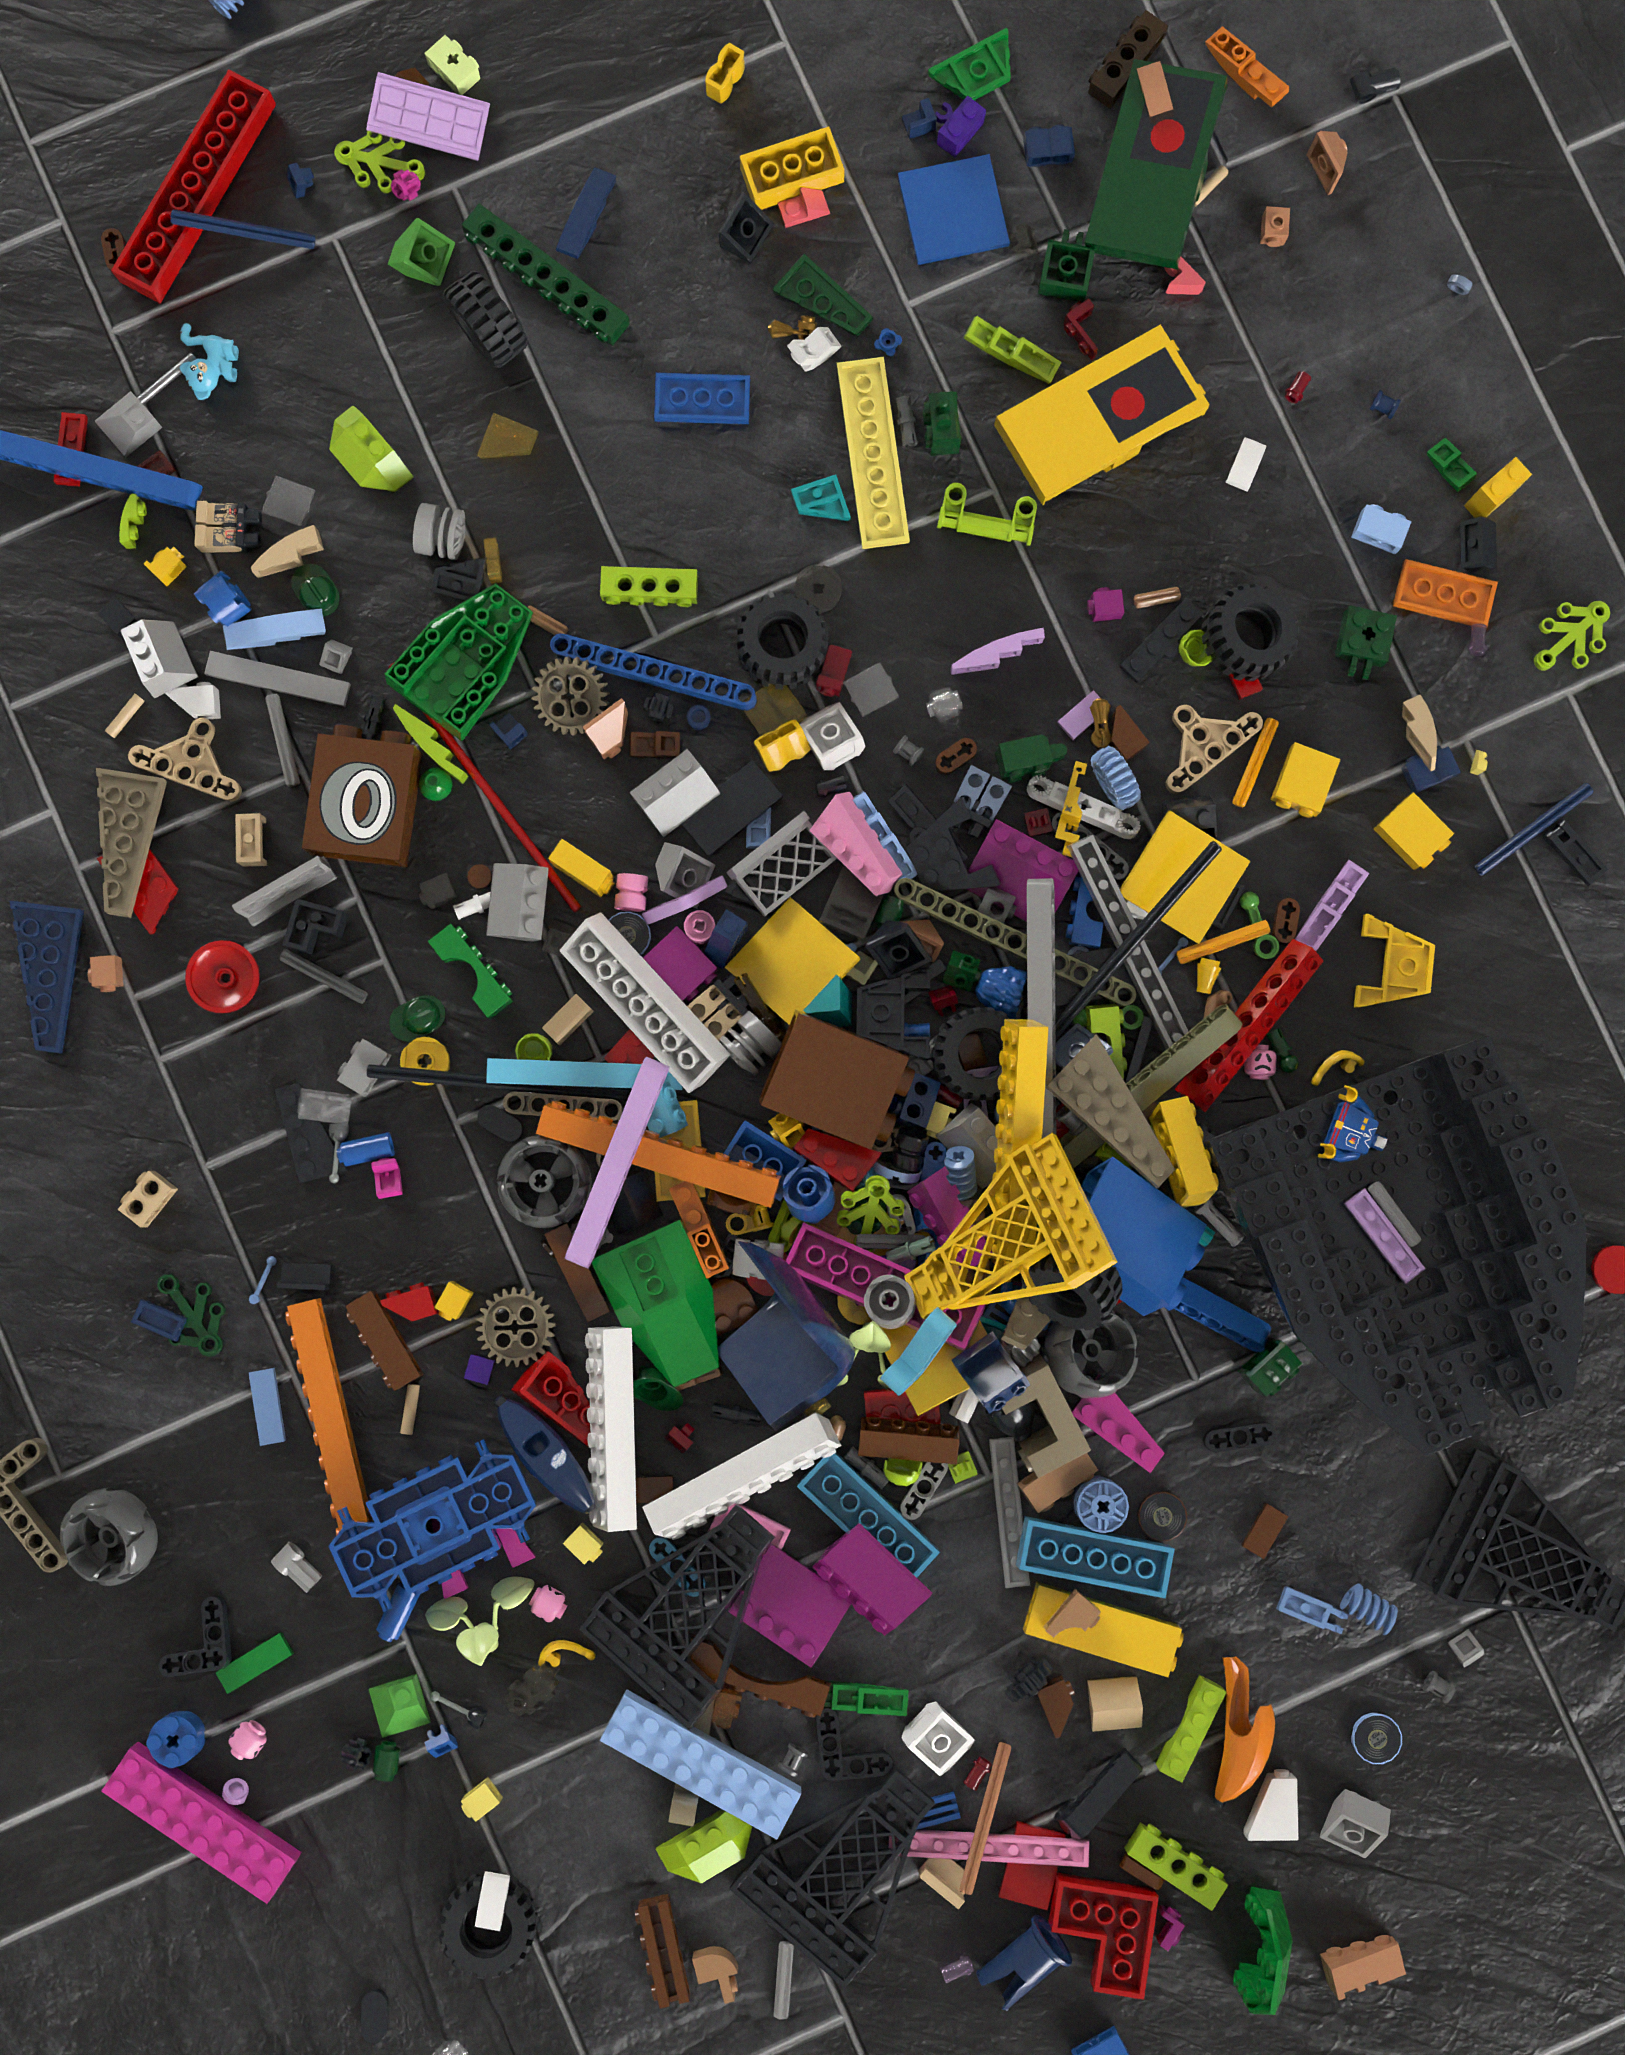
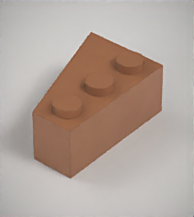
(1362, 1964)

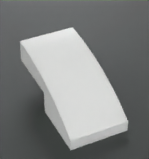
(1246, 464)
(492, 1901)

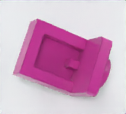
(387, 1178)

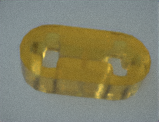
(493, 560)

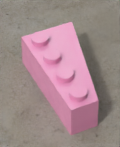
(855, 844)

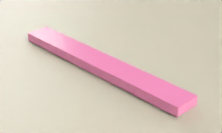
(1000, 1848)

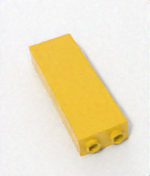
(1117, 1636)

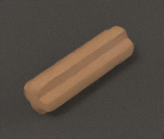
(1157, 597)
(547, 622)

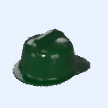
(315, 589)
(417, 1018)
(655, 1390)

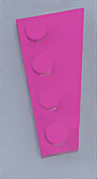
(1120, 1428)

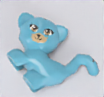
(204, 374)

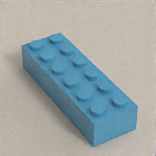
(852, 1500)
(1095, 1557)

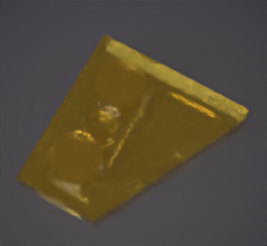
(506, 439)

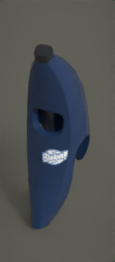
(545, 1454)

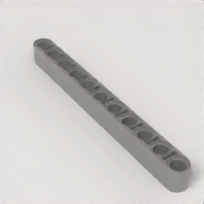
(1042, 979)

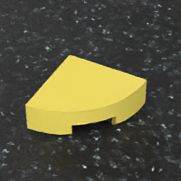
(1479, 763)

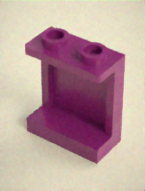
(681, 965)

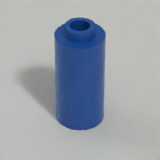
(366, 1149)
(395, 1619)

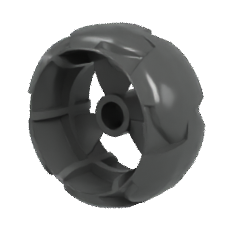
(547, 1212)
(1069, 1358)
(120, 1519)

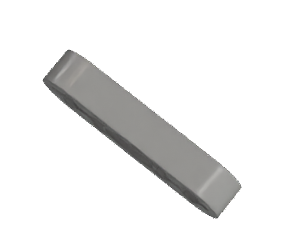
(927, 1496)

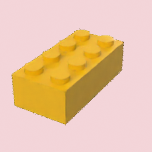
(785, 167)
(1182, 1142)

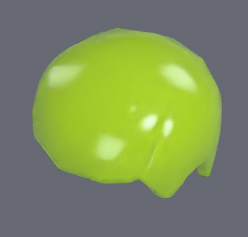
(1193, 650)
(534, 1048)
(902, 1471)

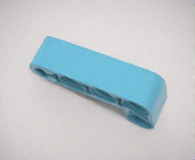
(919, 1352)

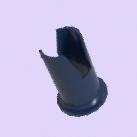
(1031, 1956)

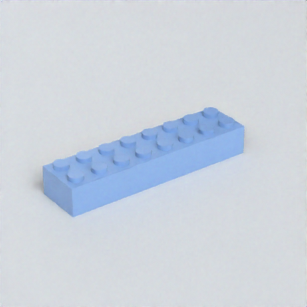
(701, 1764)

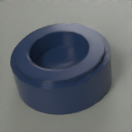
(698, 717)

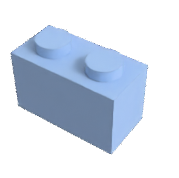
(1381, 528)

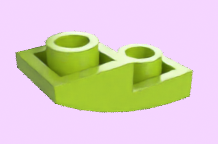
(131, 516)

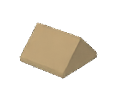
(1115, 1703)

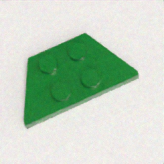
(977, 68)

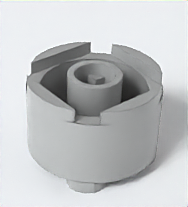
(743, 1264)
(876, 1296)

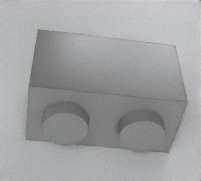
(354, 1072)

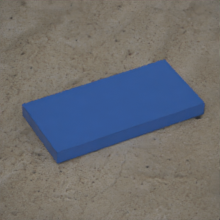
(702, 398)

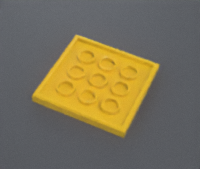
(1164, 861)
(792, 960)
(940, 1379)

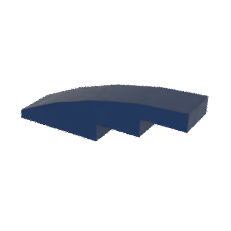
(585, 213)

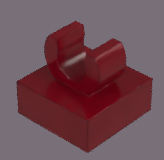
(1038, 822)
(943, 998)
(679, 1438)

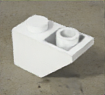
(198, 700)

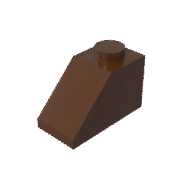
(1126, 735)
(1056, 1703)

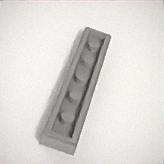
(277, 679)
(1008, 1508)

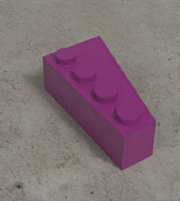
(942, 1209)

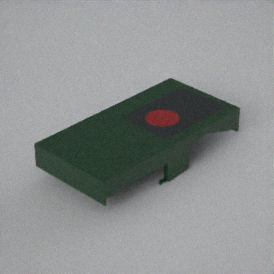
(1156, 168)

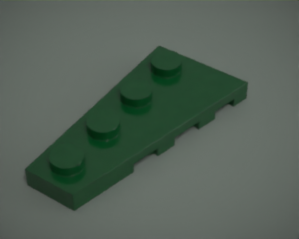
(818, 293)

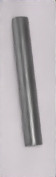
(164, 380)

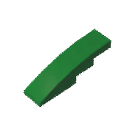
(867, 1698)

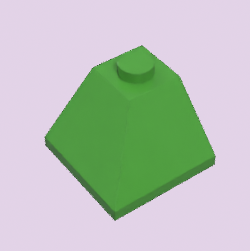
(422, 253)
(399, 1705)

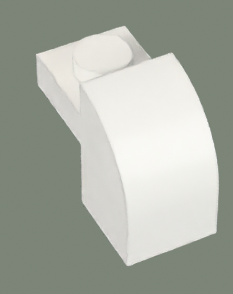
(814, 349)

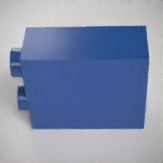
(1147, 1234)

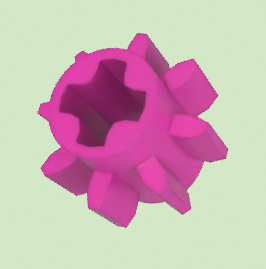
(405, 185)

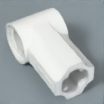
(964, 1405)

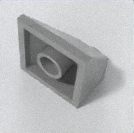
(128, 424)
(681, 870)

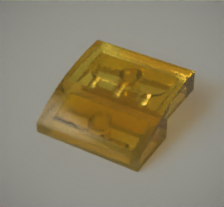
(774, 709)

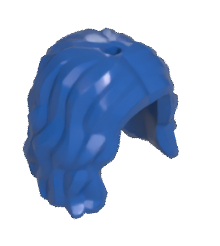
(1001, 989)

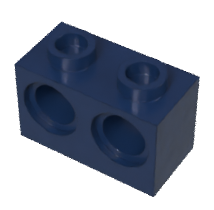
(921, 1104)

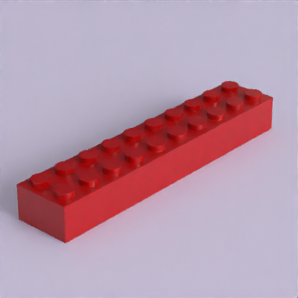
(194, 185)

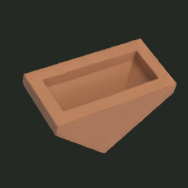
(927, 935)

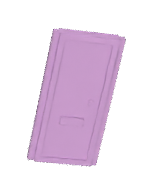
(428, 116)

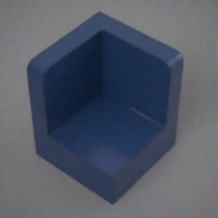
(920, 121)
(509, 730)

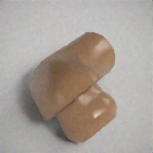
(1217, 999)
(838, 1425)

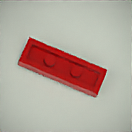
(72, 436)

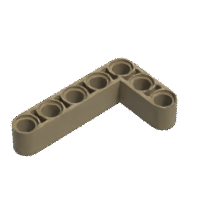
(528, 1100)
(21, 1505)
(684, 1801)

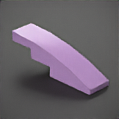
(989, 655)
(1332, 905)

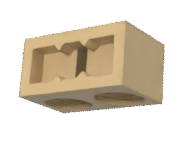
(151, 1203)

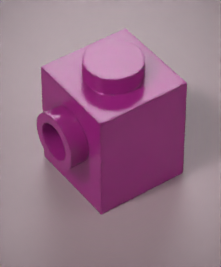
(1106, 604)

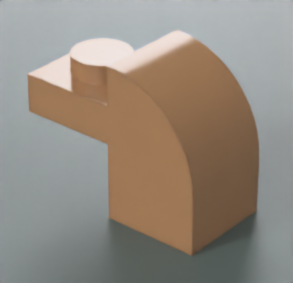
(718, 1964)

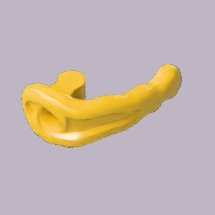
(1347, 1065)
(548, 1653)

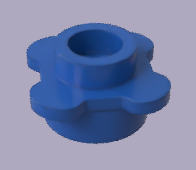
(888, 335)

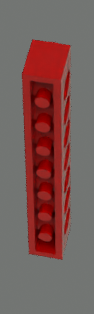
(1258, 1016)

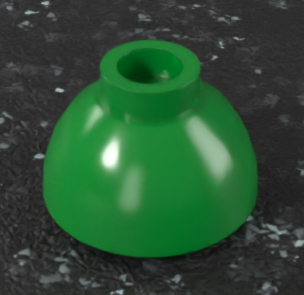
(435, 784)

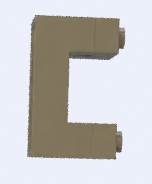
(1062, 1437)

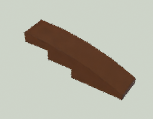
(578, 1277)

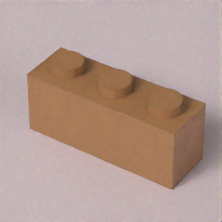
(1058, 1483)

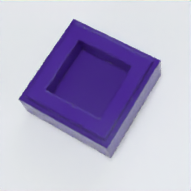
(479, 1369)

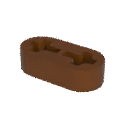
(109, 251)
(952, 752)
(1292, 920)
(1141, 1872)

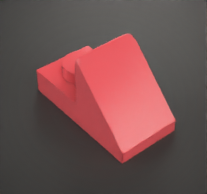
(803, 208)
(1186, 280)

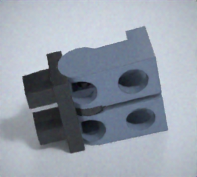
(985, 808)

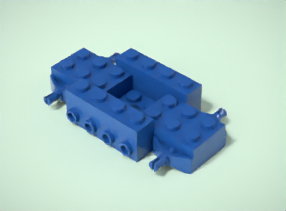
(399, 1542)

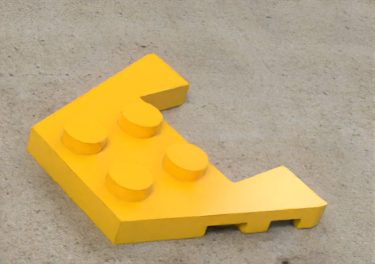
(1405, 967)

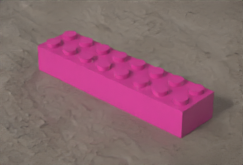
(850, 1270)
(202, 1822)

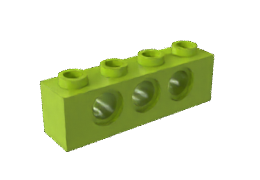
(638, 577)
(1206, 1892)

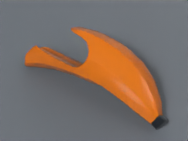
(1244, 1746)

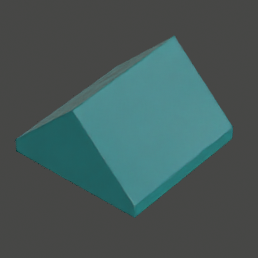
(832, 1004)

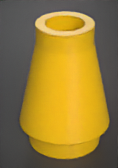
(1207, 974)

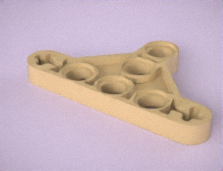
(1215, 736)
(178, 758)

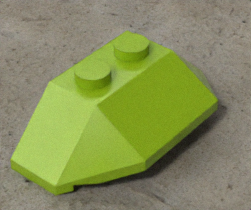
(366, 453)
(706, 1847)

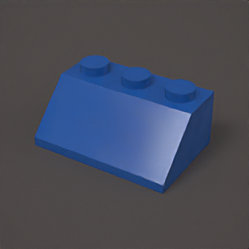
(763, 1151)

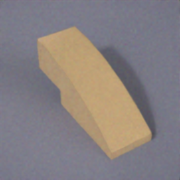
(288, 552)
(1421, 730)

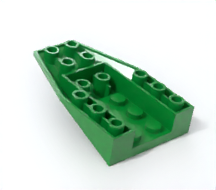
(462, 659)
(665, 1301)
(1265, 1984)

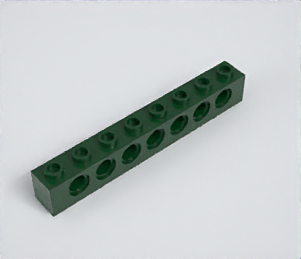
(483, 221)

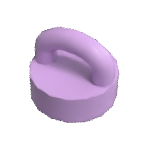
(235, 1791)

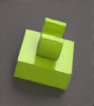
(964, 1469)

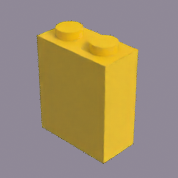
(1498, 489)
(1305, 780)
(1414, 832)
(582, 868)

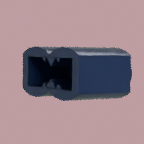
(1049, 146)
(1421, 778)

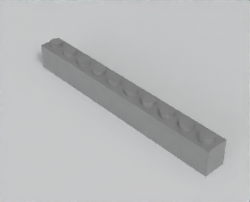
(1120, 925)

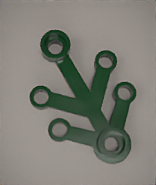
(195, 1316)

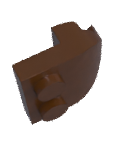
(731, 1203)
(732, 1304)

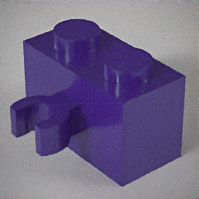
(959, 126)

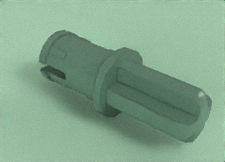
(911, 1250)

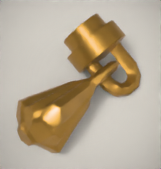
(779, 329)
(1100, 711)

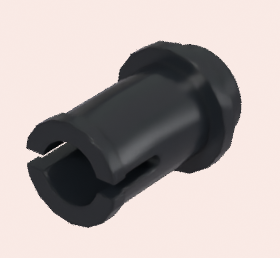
(829, 786)

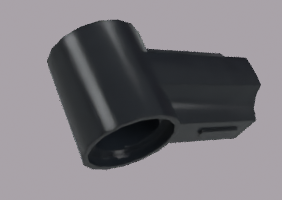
(1368, 85)

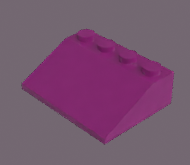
(1019, 859)
(871, 1579)
(792, 1606)

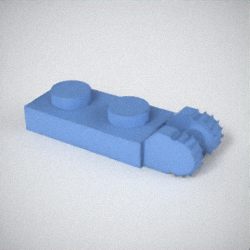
(1309, 1609)

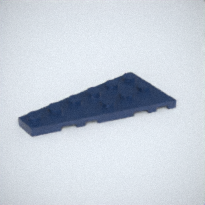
(47, 958)

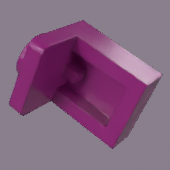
(1171, 1931)

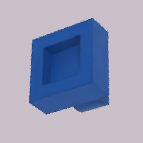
(440, 1744)

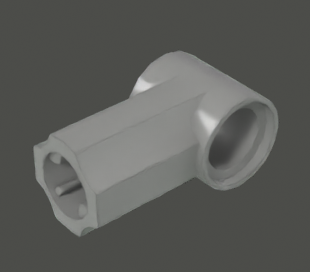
(291, 1562)

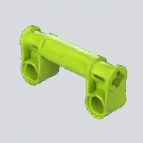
(1017, 529)

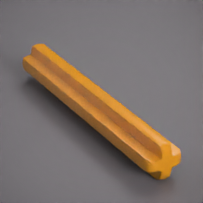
(1255, 762)
(1223, 942)

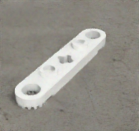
(1096, 811)

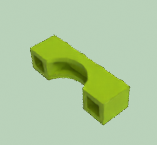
(1183, 1746)

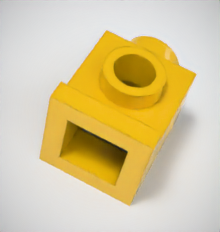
(166, 565)

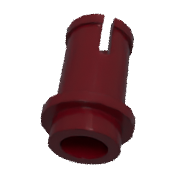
(1297, 388)
(948, 1097)
(978, 1773)

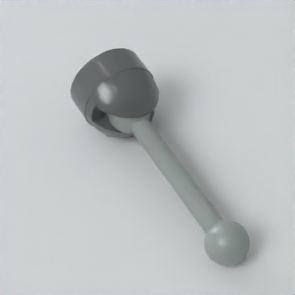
(338, 1133)

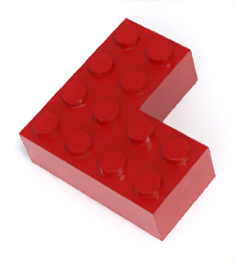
(1120, 1921)

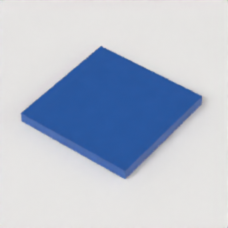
(953, 209)

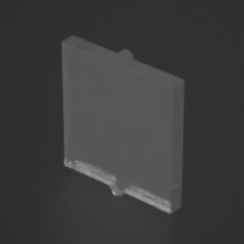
(288, 501)
(871, 689)

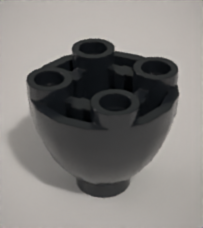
(1015, 1423)

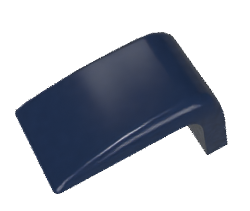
(789, 1348)

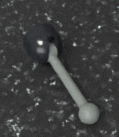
(475, 1716)

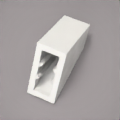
(1275, 1809)

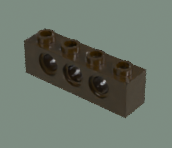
(1108, 89)

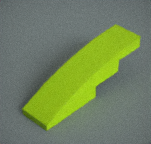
(1012, 350)
(426, 738)

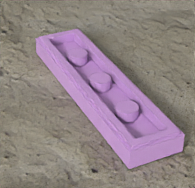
(1384, 1236)

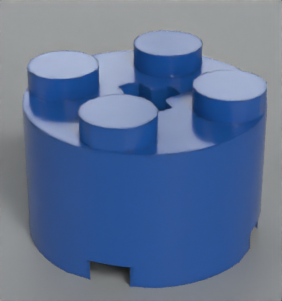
(223, 599)
(809, 1193)
(162, 1740)

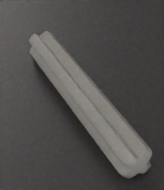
(282, 740)

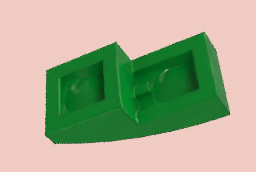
(1450, 465)

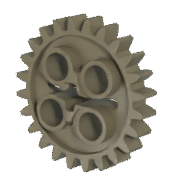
(549, 696)
(517, 1349)

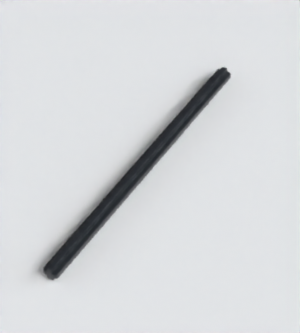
(1136, 936)
(479, 1081)

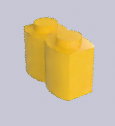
(725, 73)
(782, 745)

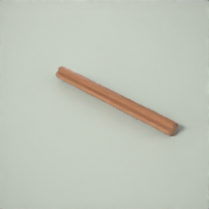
(985, 1818)

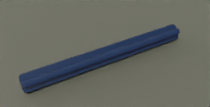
(242, 229)
(1533, 829)

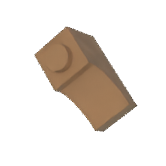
(1073, 1612)

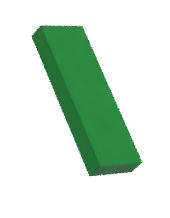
(254, 1662)

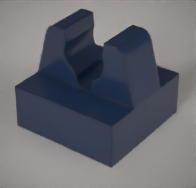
(299, 179)

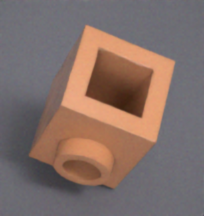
(1275, 226)
(106, 972)

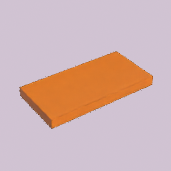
(1444, 593)

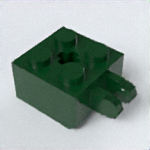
(1073, 257)
(942, 423)
(1352, 644)
(1027, 757)
(1270, 1368)

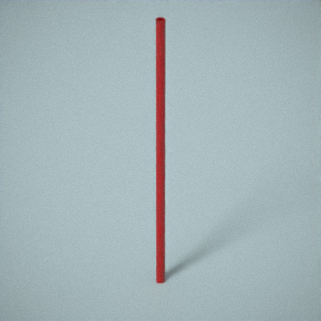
(505, 813)

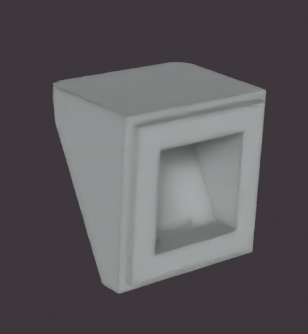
(335, 656)
(1466, 1648)

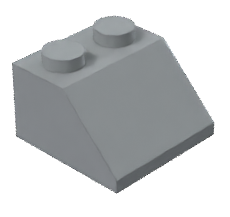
(1356, 1823)

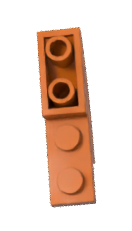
(1244, 69)
(699, 1228)

